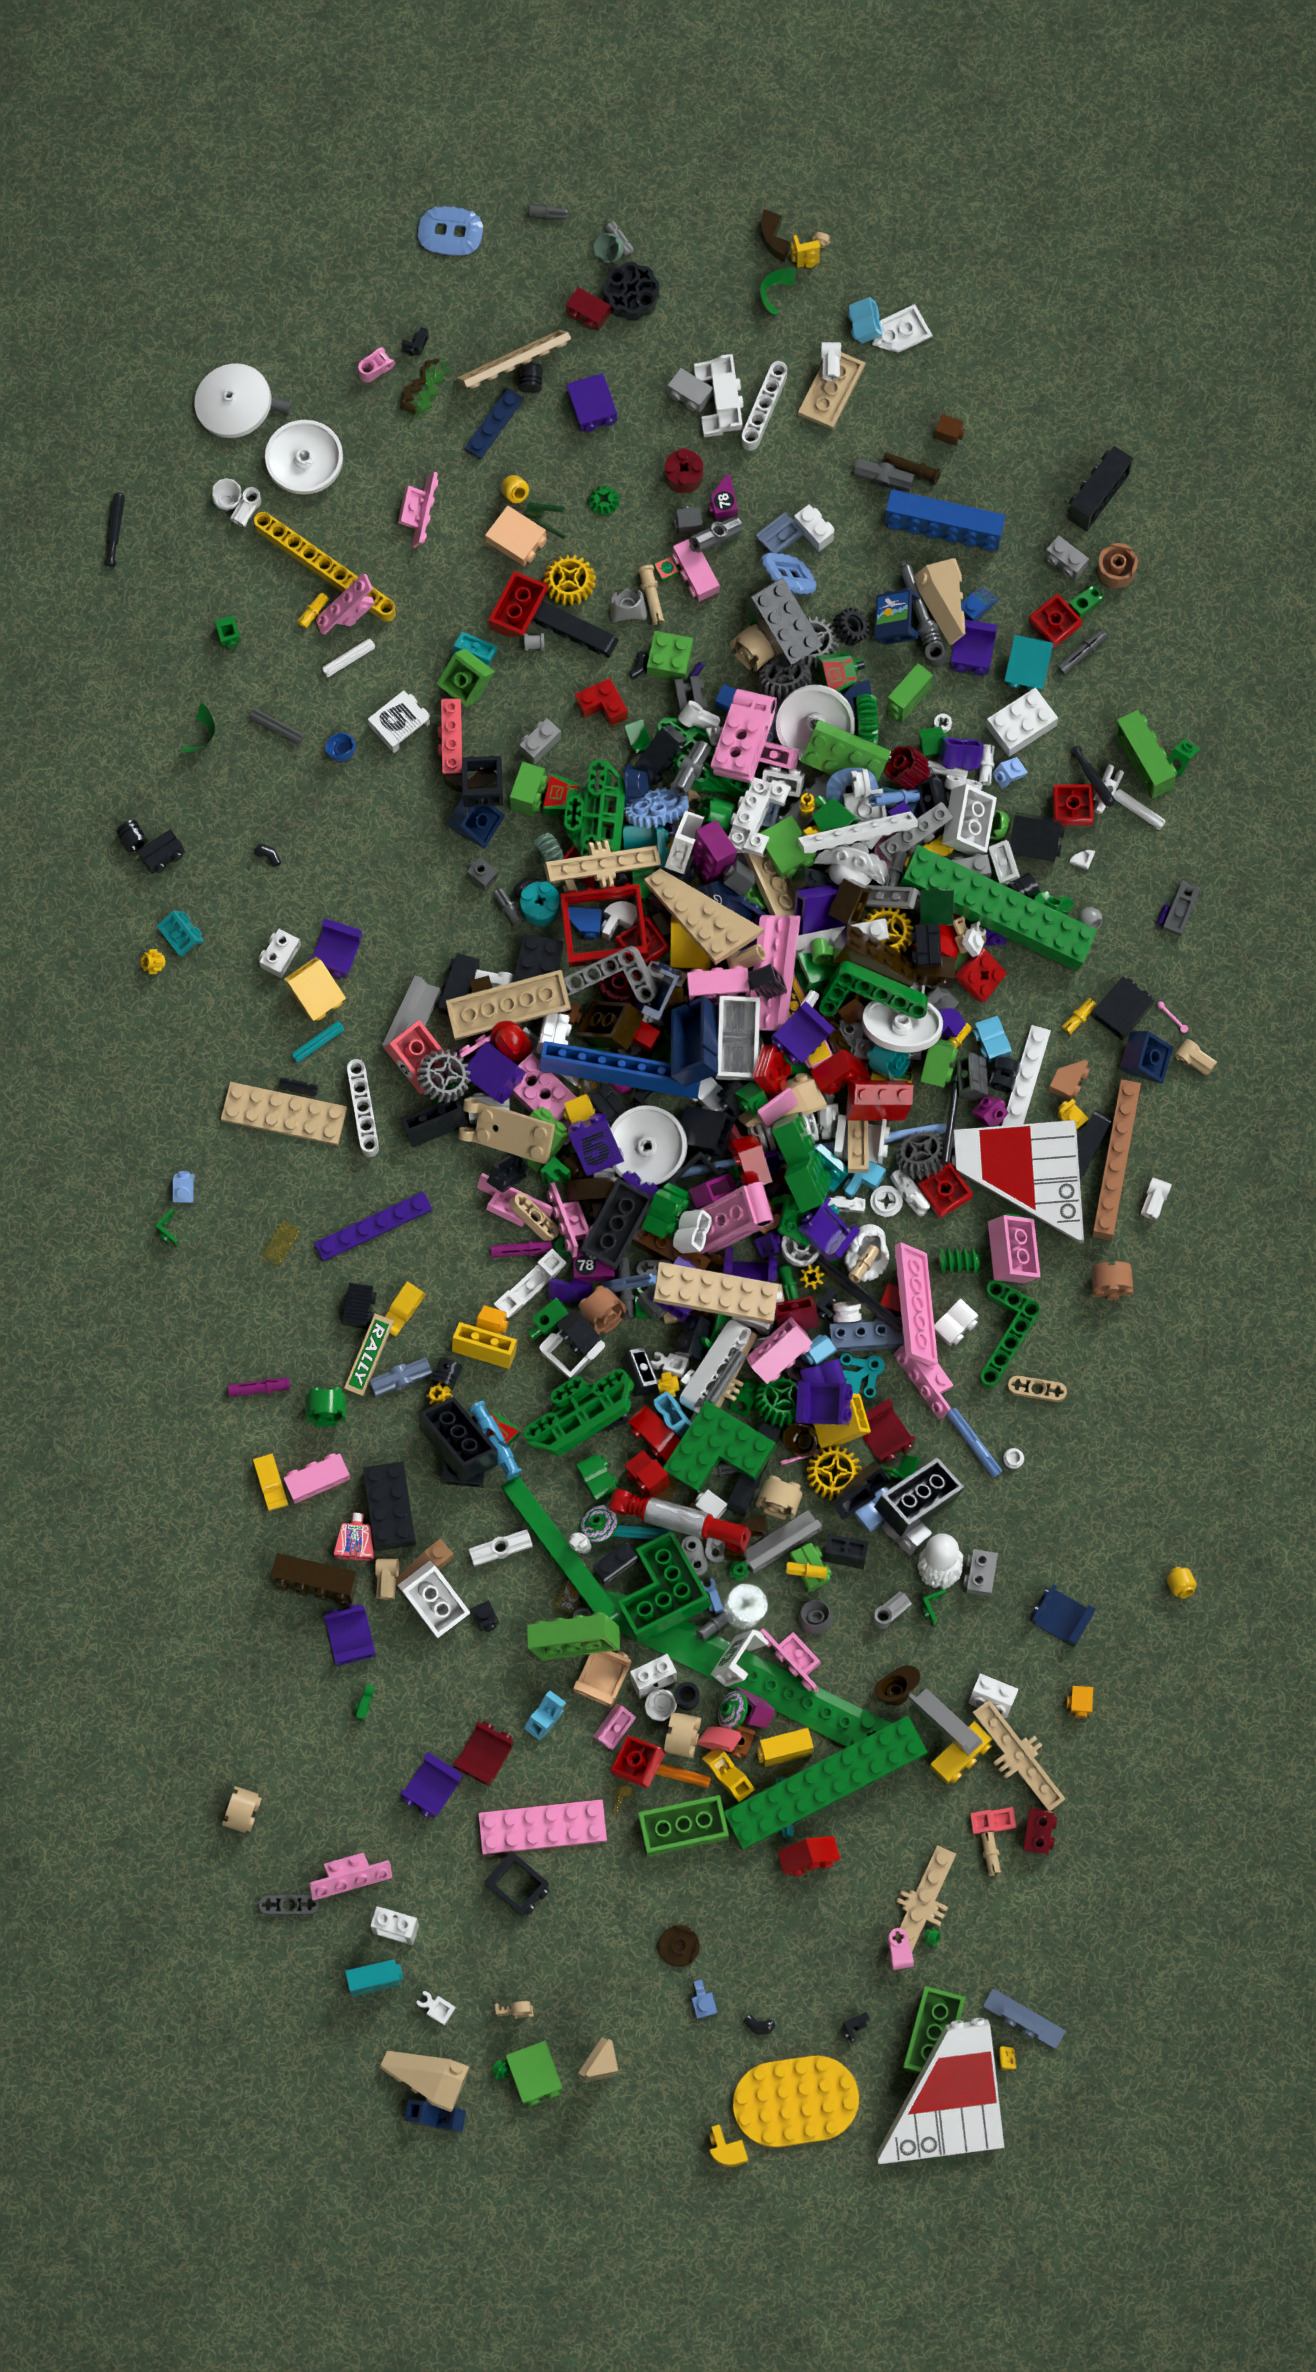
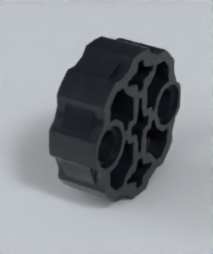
(618, 292)

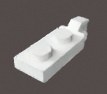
(843, 1205)

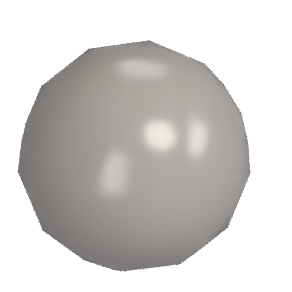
(1090, 917)

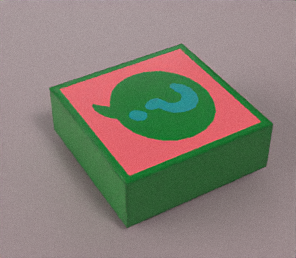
(666, 568)

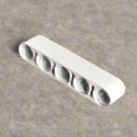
(764, 397)
(359, 1099)
(732, 1338)

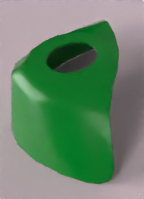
(781, 276)
(204, 716)

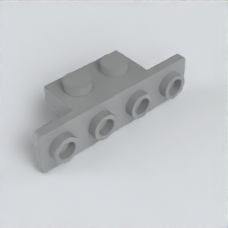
(908, 840)

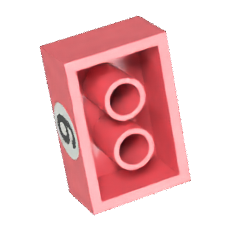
(410, 1049)

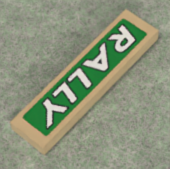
(369, 1354)

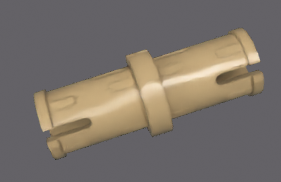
(863, 1263)
(991, 1854)

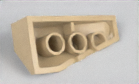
(941, 592)
(807, 1094)
(433, 2077)

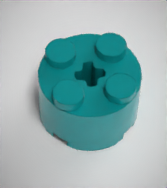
(543, 893)
(888, 1062)

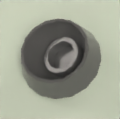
(821, 1619)

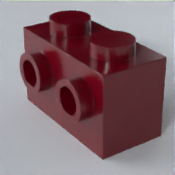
(588, 309)
(801, 1310)
(1039, 1831)

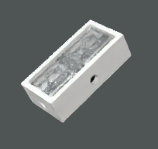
(737, 1037)

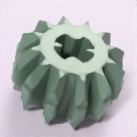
(548, 848)

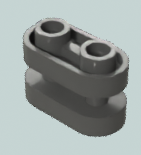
(695, 686)

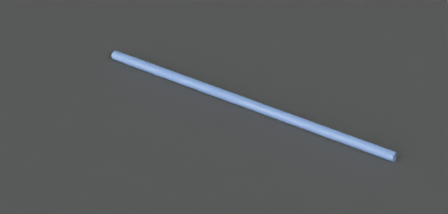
(893, 1136)

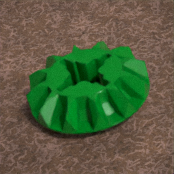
(603, 508)

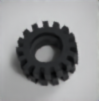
(856, 620)

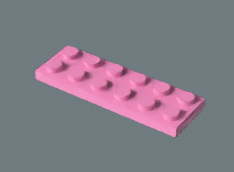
(916, 1304)
(542, 1827)

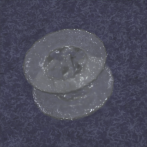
(752, 1614)

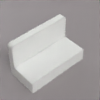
(1004, 862)

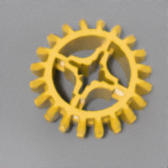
(579, 569)
(894, 917)
(843, 1473)

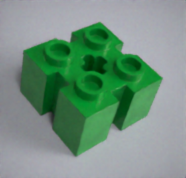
(666, 1210)

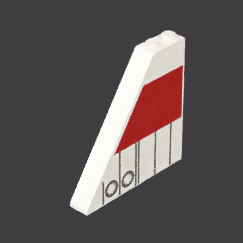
(1028, 1167)
(952, 2100)

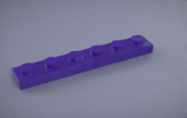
(373, 1226)

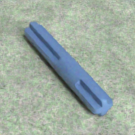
(630, 1282)
(974, 1442)

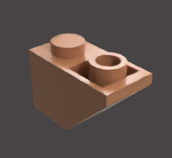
(1068, 1078)

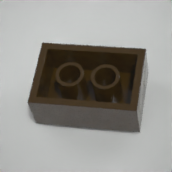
(610, 1025)

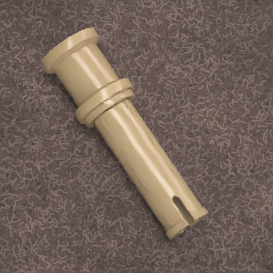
(649, 585)

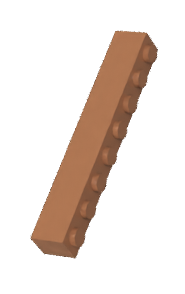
(1116, 1160)

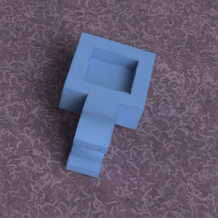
(716, 1605)
(703, 2003)

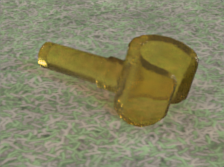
(625, 1791)

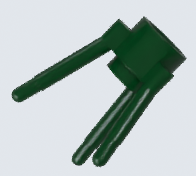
(536, 511)

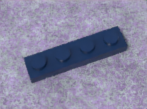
(494, 424)

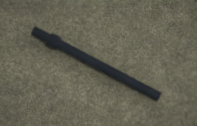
(951, 1119)

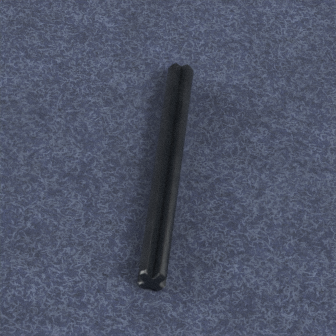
(859, 1293)

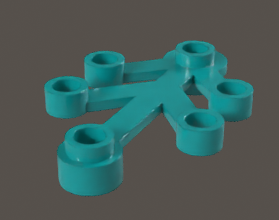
(855, 1378)

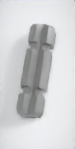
(612, 228)

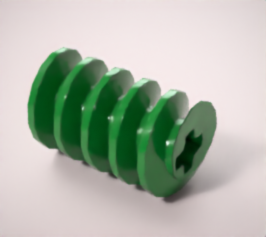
(959, 1260)

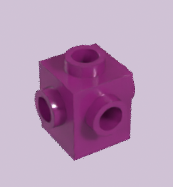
(990, 1111)

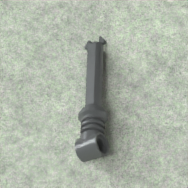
(927, 628)

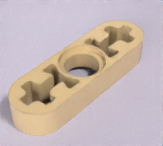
(547, 1223)
(1051, 1396)

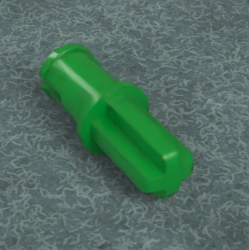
(789, 1284)

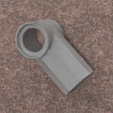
(891, 1609)

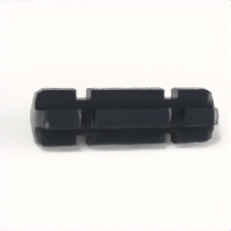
(298, 1086)

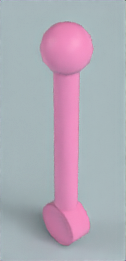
(1183, 1028)
(798, 1457)

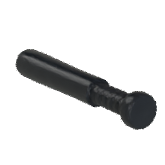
(115, 525)
(1099, 786)

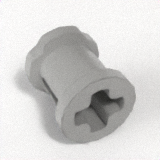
(534, 642)

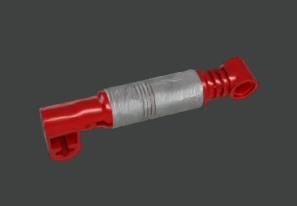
(680, 1519)

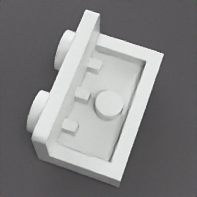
(997, 1692)

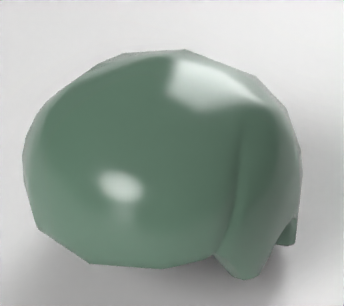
(608, 247)

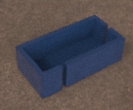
(694, 1041)

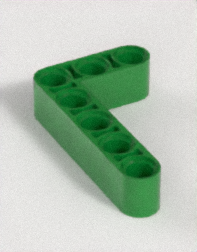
(873, 986)
(1011, 1334)

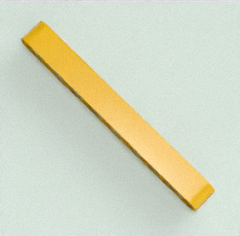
(319, 559)

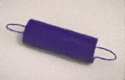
(697, 669)
(1163, 914)

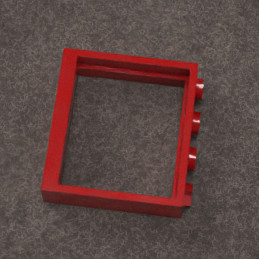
(593, 894)

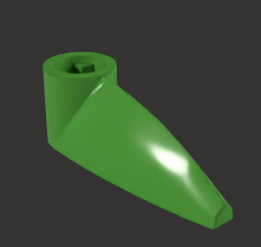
(822, 952)

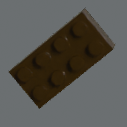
(873, 955)
(314, 1578)

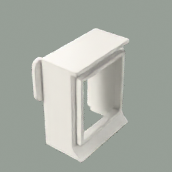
(553, 1341)

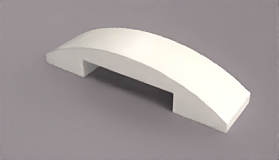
(531, 1284)

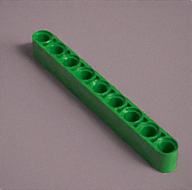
(559, 1548)

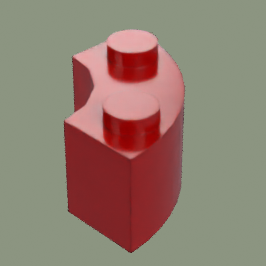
(654, 1432)

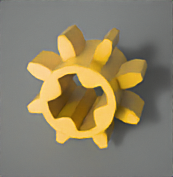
(152, 961)
(818, 1275)
(668, 1384)
(438, 1394)

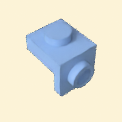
(1008, 772)
(183, 1187)

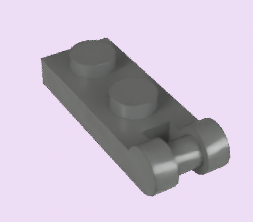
(1181, 908)

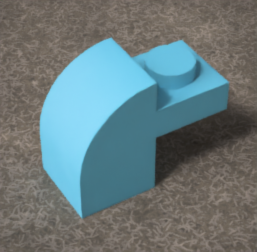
(871, 1179)
(545, 1716)

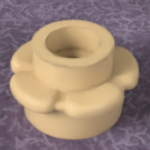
(822, 238)

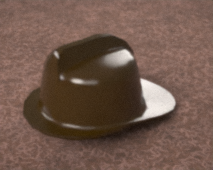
(897, 1685)

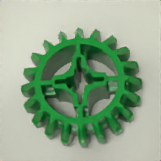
(867, 717)
(779, 1396)

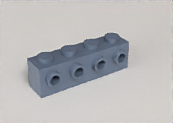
(864, 1336)

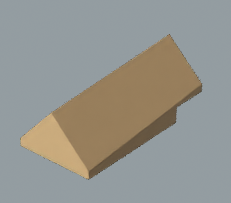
(600, 2063)

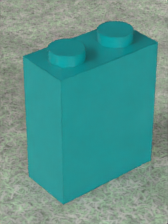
(1028, 663)
(374, 1977)

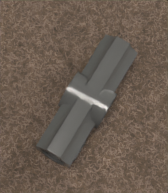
(884, 474)
(715, 534)
(691, 768)

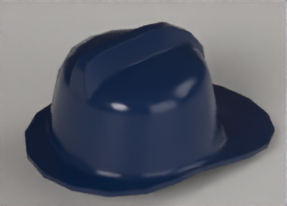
(635, 784)

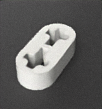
(955, 781)

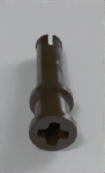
(920, 470)

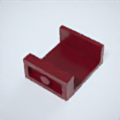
(887, 1433)
(484, 1753)

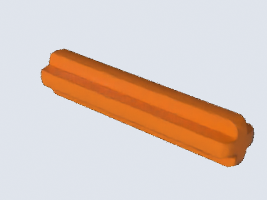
(683, 1775)

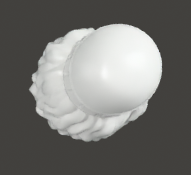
(868, 1235)
(940, 1562)

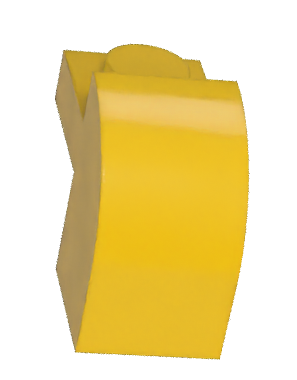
(726, 2154)

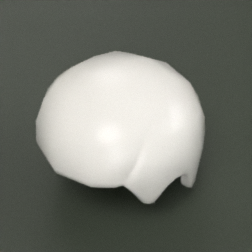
(226, 494)
(657, 1699)

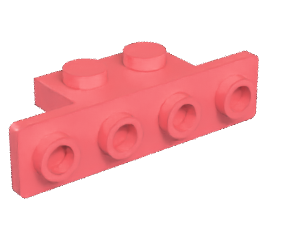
(451, 736)

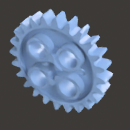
(656, 808)

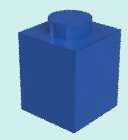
(725, 698)

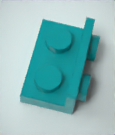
(481, 649)
(180, 932)
(836, 1168)

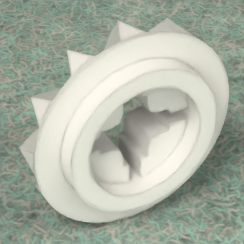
(880, 1194)

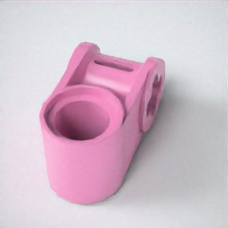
(377, 362)
(901, 1953)

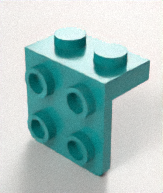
(638, 837)

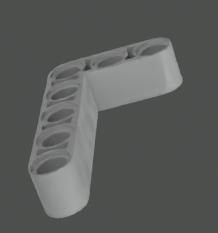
(621, 964)

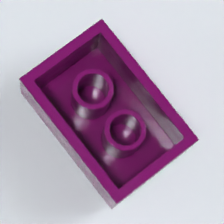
(712, 852)

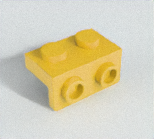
(805, 254)

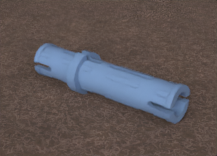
(894, 798)

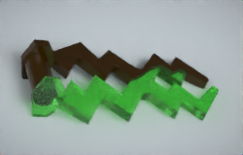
(425, 403)

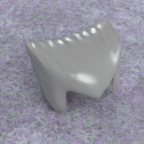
(627, 606)

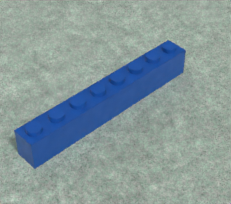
(613, 1069)

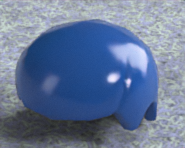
(346, 745)

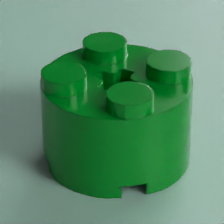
(716, 809)
(325, 1406)

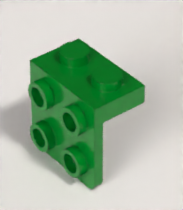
(790, 1218)

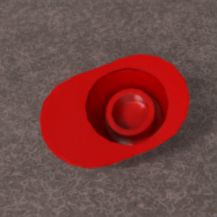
(511, 1040)

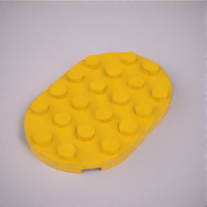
(796, 2101)

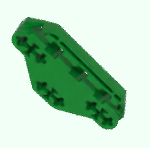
(707, 780)
(593, 810)
(573, 1407)

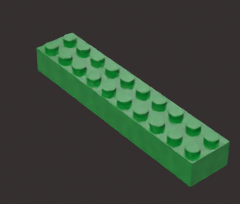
(1002, 908)
(825, 1783)

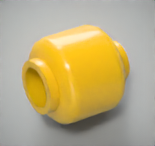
(514, 489)
(1181, 1582)

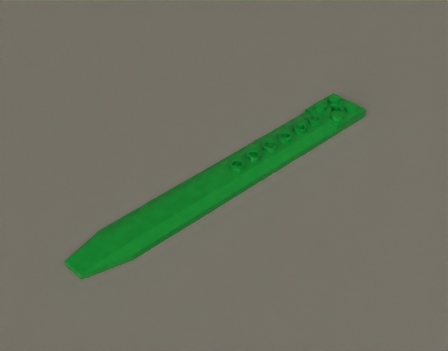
(780, 1688)

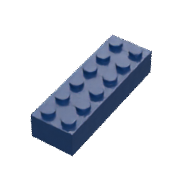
(944, 520)

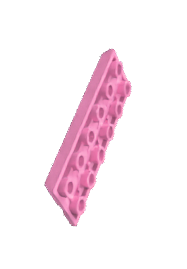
(780, 945)

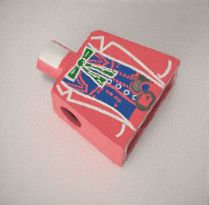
(355, 1540)

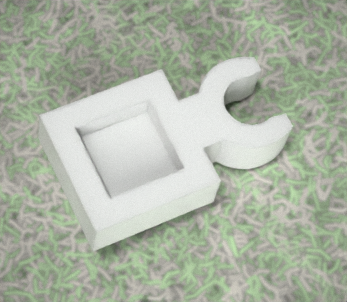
(973, 939)
(828, 1119)
(674, 1363)
(439, 2009)

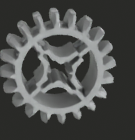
(824, 634)
(459, 1077)

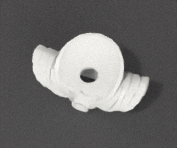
(854, 864)

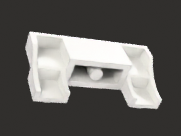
(725, 390)
(752, 813)

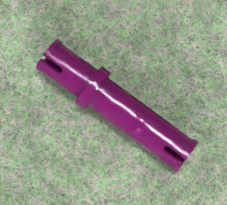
(521, 1249)
(263, 1386)

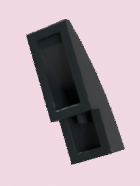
(860, 1490)

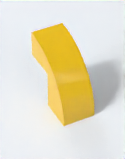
(729, 1775)

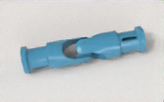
(486, 1424)

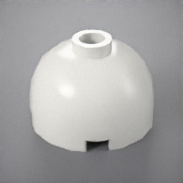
(798, 1254)

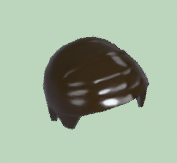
(800, 1439)

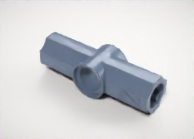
(400, 1376)

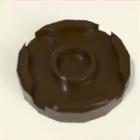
(684, 1949)

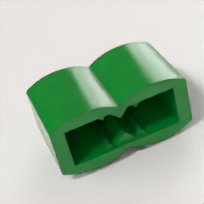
(597, 1477)

